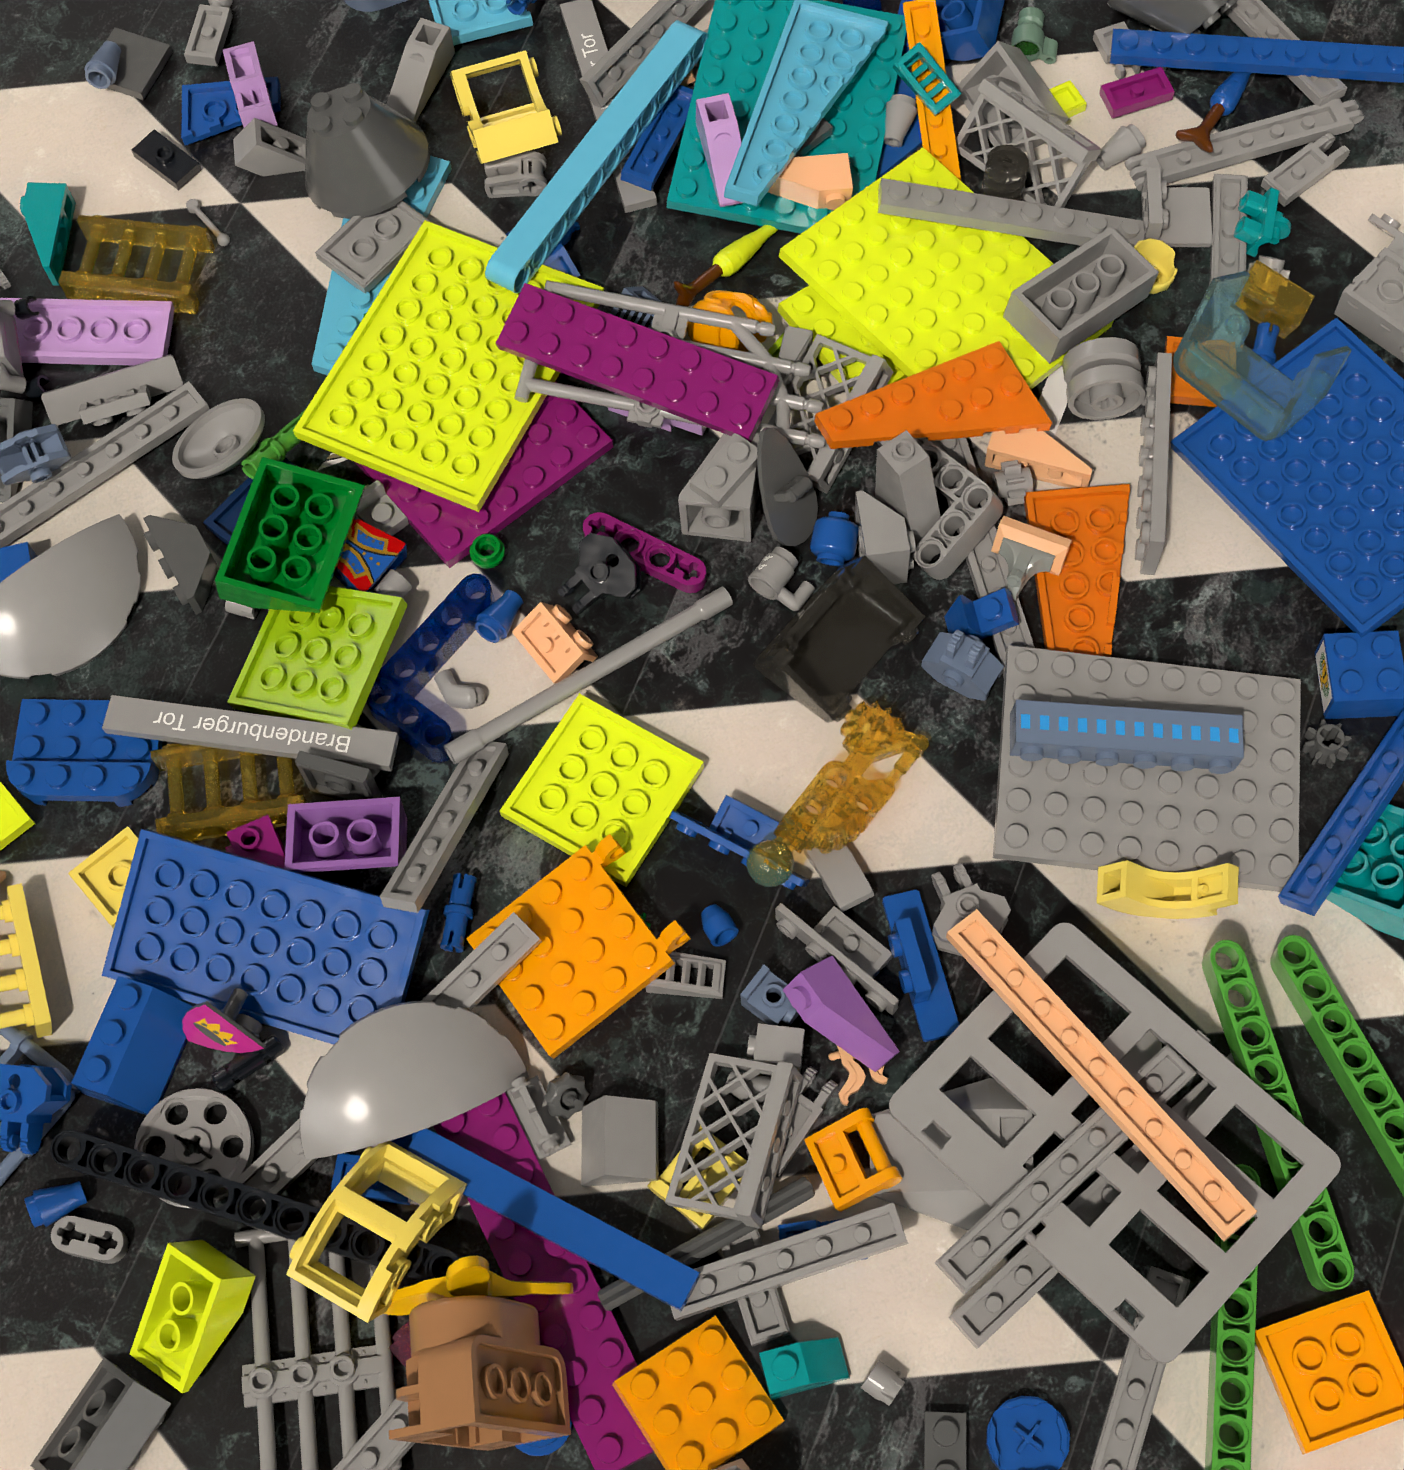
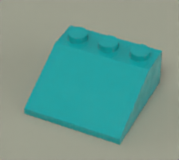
(1375, 877)

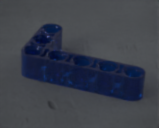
(425, 666)

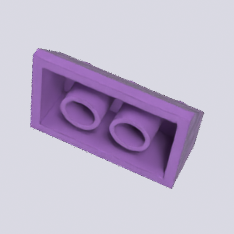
(345, 835)

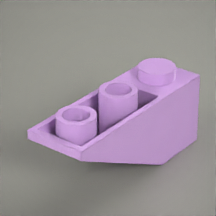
(719, 140)

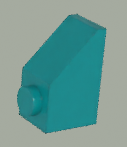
(803, 1366)

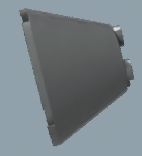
(1173, 15)
(360, 153)

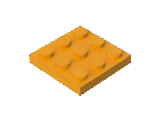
(1334, 1371)
(698, 1400)

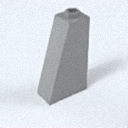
(907, 484)

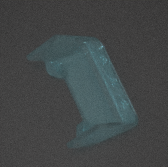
(1239, 379)

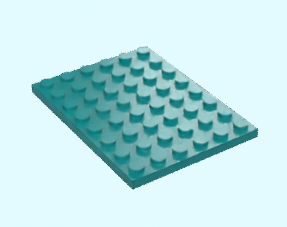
(736, 62)

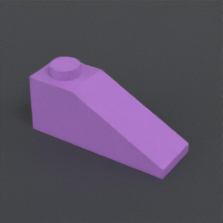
(839, 1013)

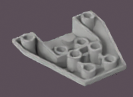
(926, 1182)

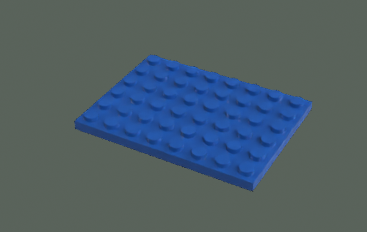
(1327, 487)

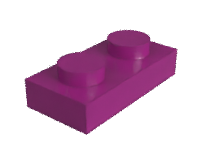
(1136, 92)

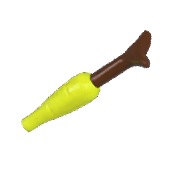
(725, 263)

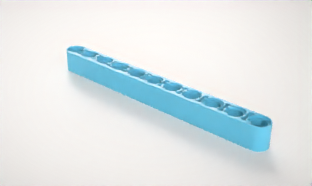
(595, 157)

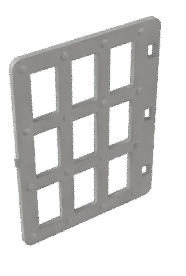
(1066, 1241)

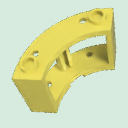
(509, 130)
(407, 1174)

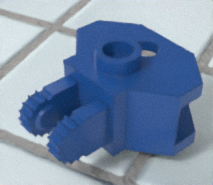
(28, 1101)

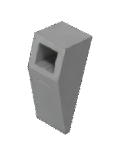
(421, 67)

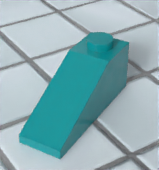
(49, 217)

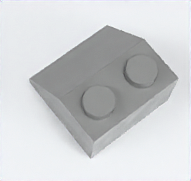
(884, 538)

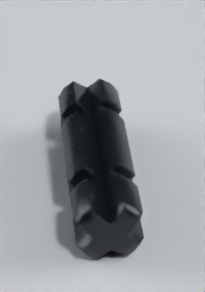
(247, 1064)

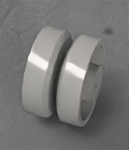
(1103, 378)

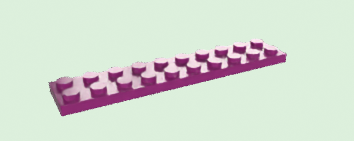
(571, 1323)

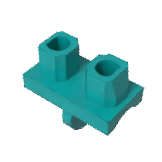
(1266, 223)

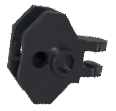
(600, 575)

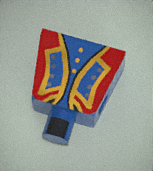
(368, 557)

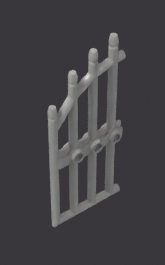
(673, 321)
(307, 1374)

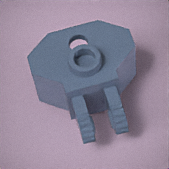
(32, 455)
(962, 664)

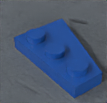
(213, 108)

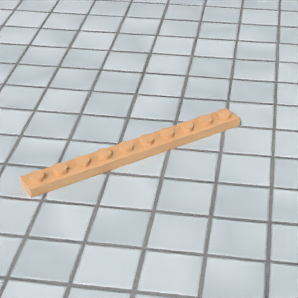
(1102, 1076)

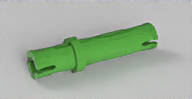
(273, 448)

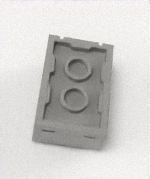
(1376, 302)

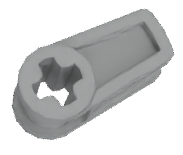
(515, 176)

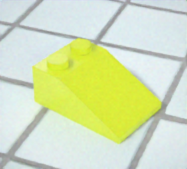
(190, 1311)

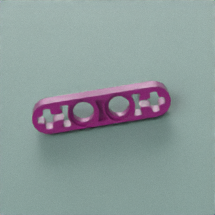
(647, 549)

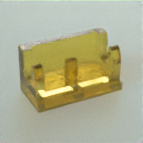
(1273, 299)

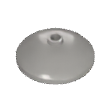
(219, 439)

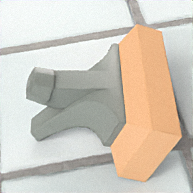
(1028, 552)

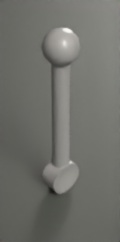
(194, 207)

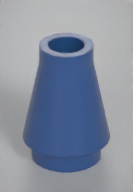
(498, 617)
(53, 1203)

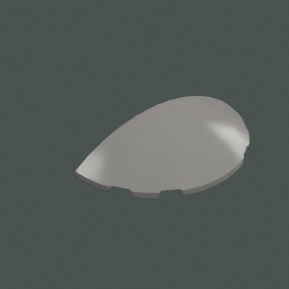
(69, 602)
(402, 1075)

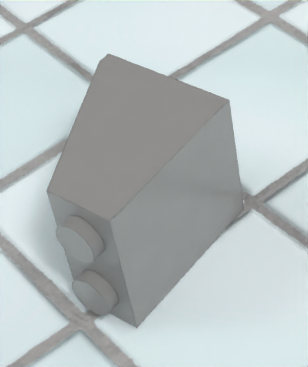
(736, 515)

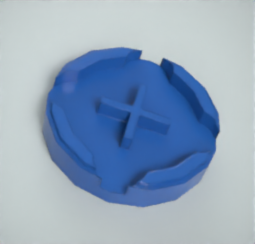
(1027, 1435)

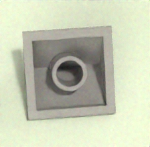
(619, 1141)

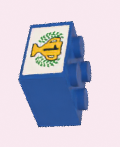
(1361, 675)

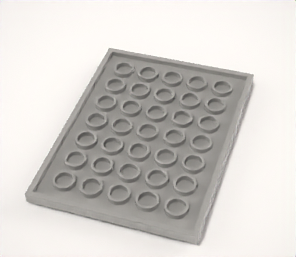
(1156, 815)

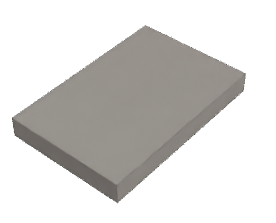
(371, 245)

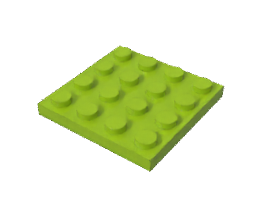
(319, 662)

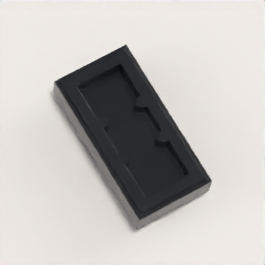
(166, 159)

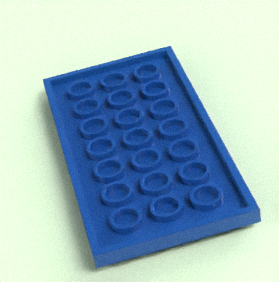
(294, 942)

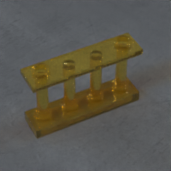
(116, 286)
(215, 818)

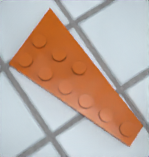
(944, 402)

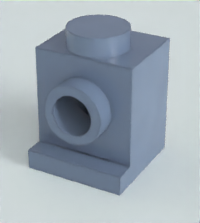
(755, 1000)

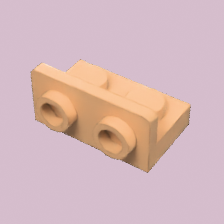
(554, 641)

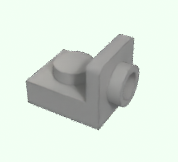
(380, 510)

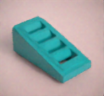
(919, 52)

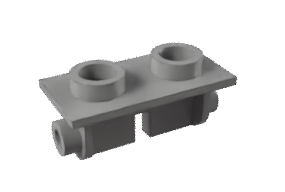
(541, 1129)

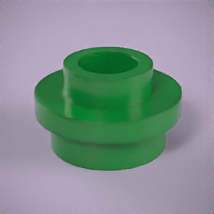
(483, 543)

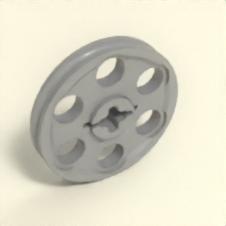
(191, 1130)

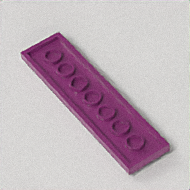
(638, 362)

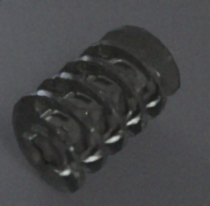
(1005, 172)

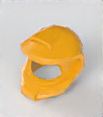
(722, 302)

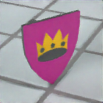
(216, 1028)

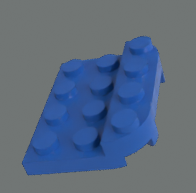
(70, 758)

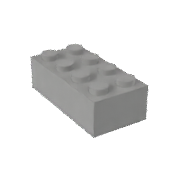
(1080, 294)

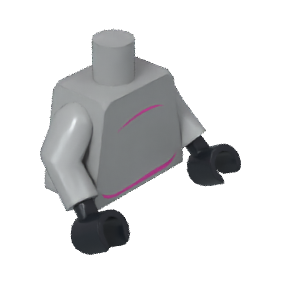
(10, 358)

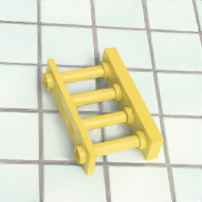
(29, 976)

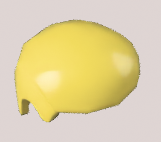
(1162, 259)

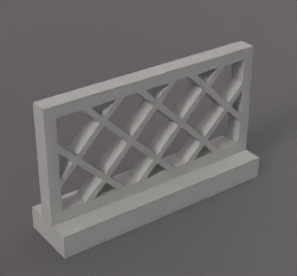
(1033, 119)
(874, 375)
(766, 1147)

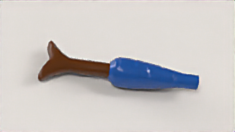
(1222, 104)

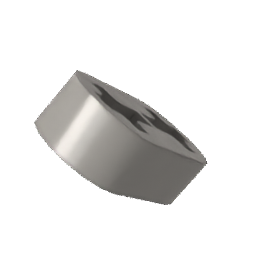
(87, 1248)

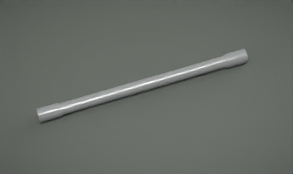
(477, 738)

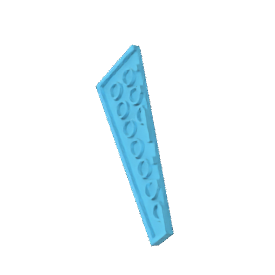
(808, 73)
(347, 304)

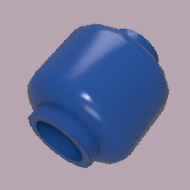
(834, 539)

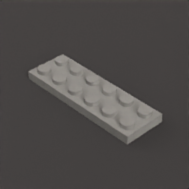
(1154, 460)

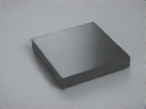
(139, 62)
(336, 778)

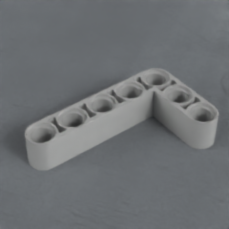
(960, 513)

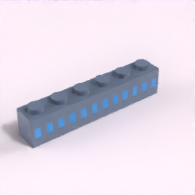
(1126, 736)

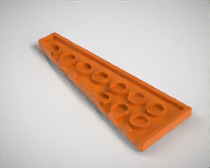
(1082, 600)

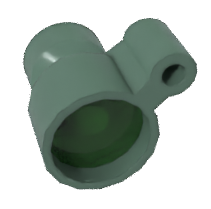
(1031, 38)

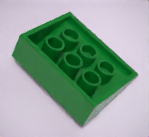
(288, 538)

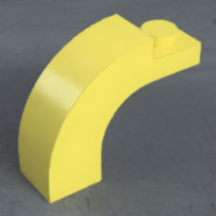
(1167, 895)

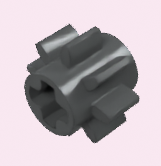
(1326, 733)

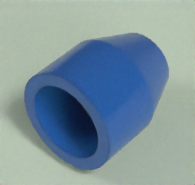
(718, 925)

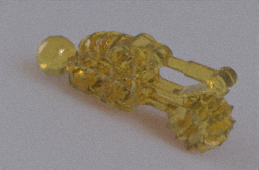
(869, 738)

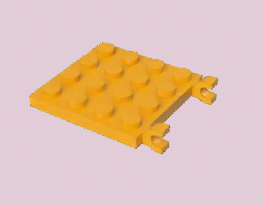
(590, 952)

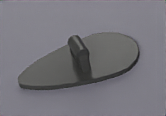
(785, 490)

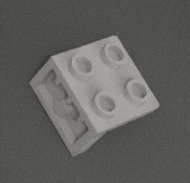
(1175, 213)

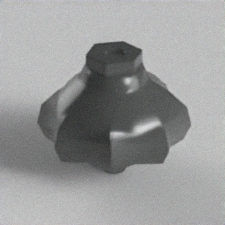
(566, 1095)

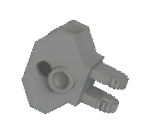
(962, 903)

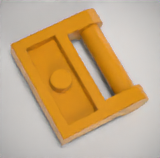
(840, 1165)

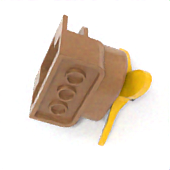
(479, 1362)

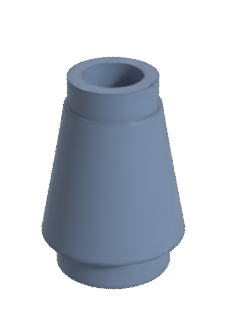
(103, 66)

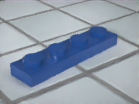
(658, 141)

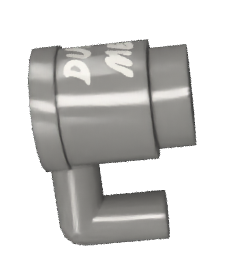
(773, 575)

